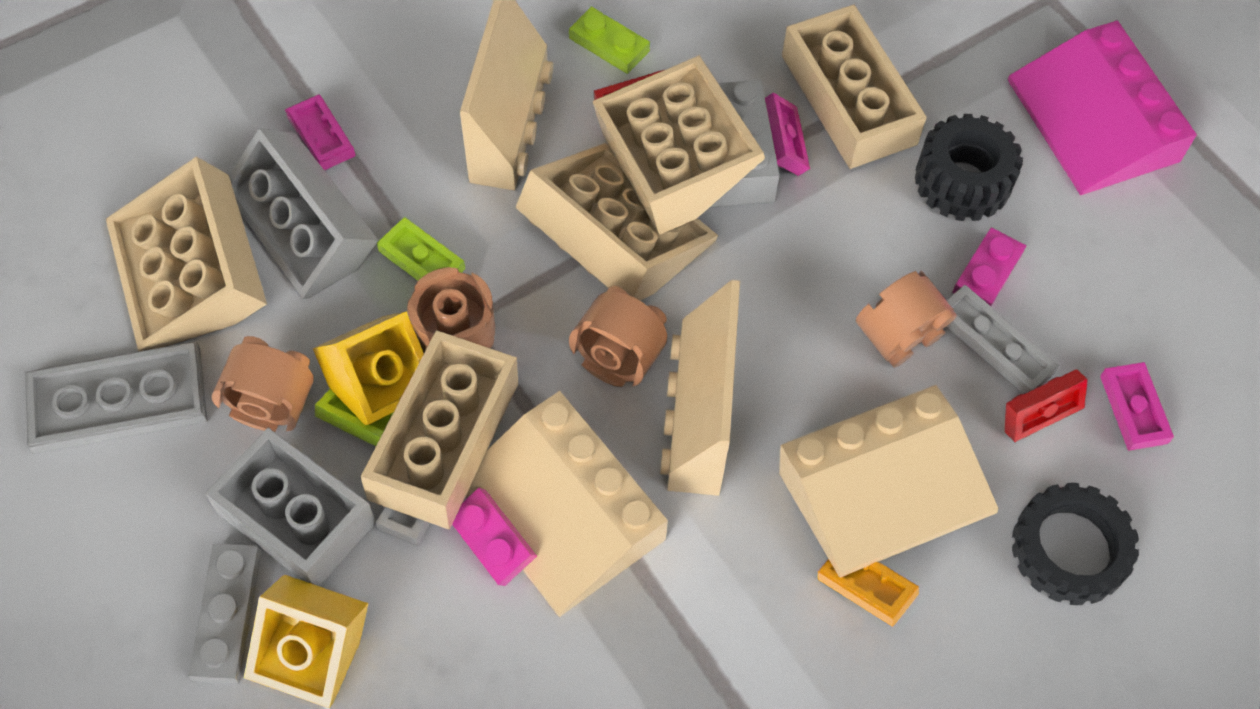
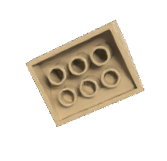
(504, 97)
(677, 141)
(603, 225)
(185, 258)
(702, 395)
(886, 480)
(568, 502)

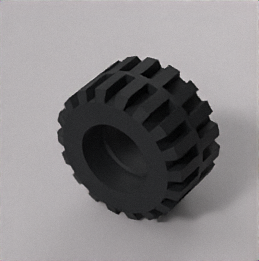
(977, 144)

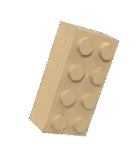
(853, 86)
(441, 429)

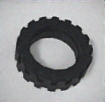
(1103, 514)

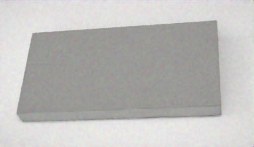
(114, 397)

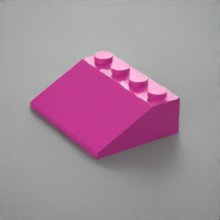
(1102, 109)

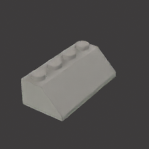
(299, 212)

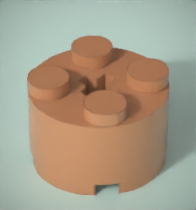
(453, 305)
(906, 316)
(619, 337)
(264, 385)

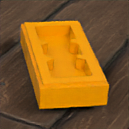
(874, 589)

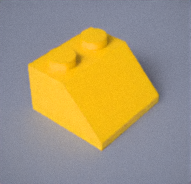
(371, 365)
(304, 639)

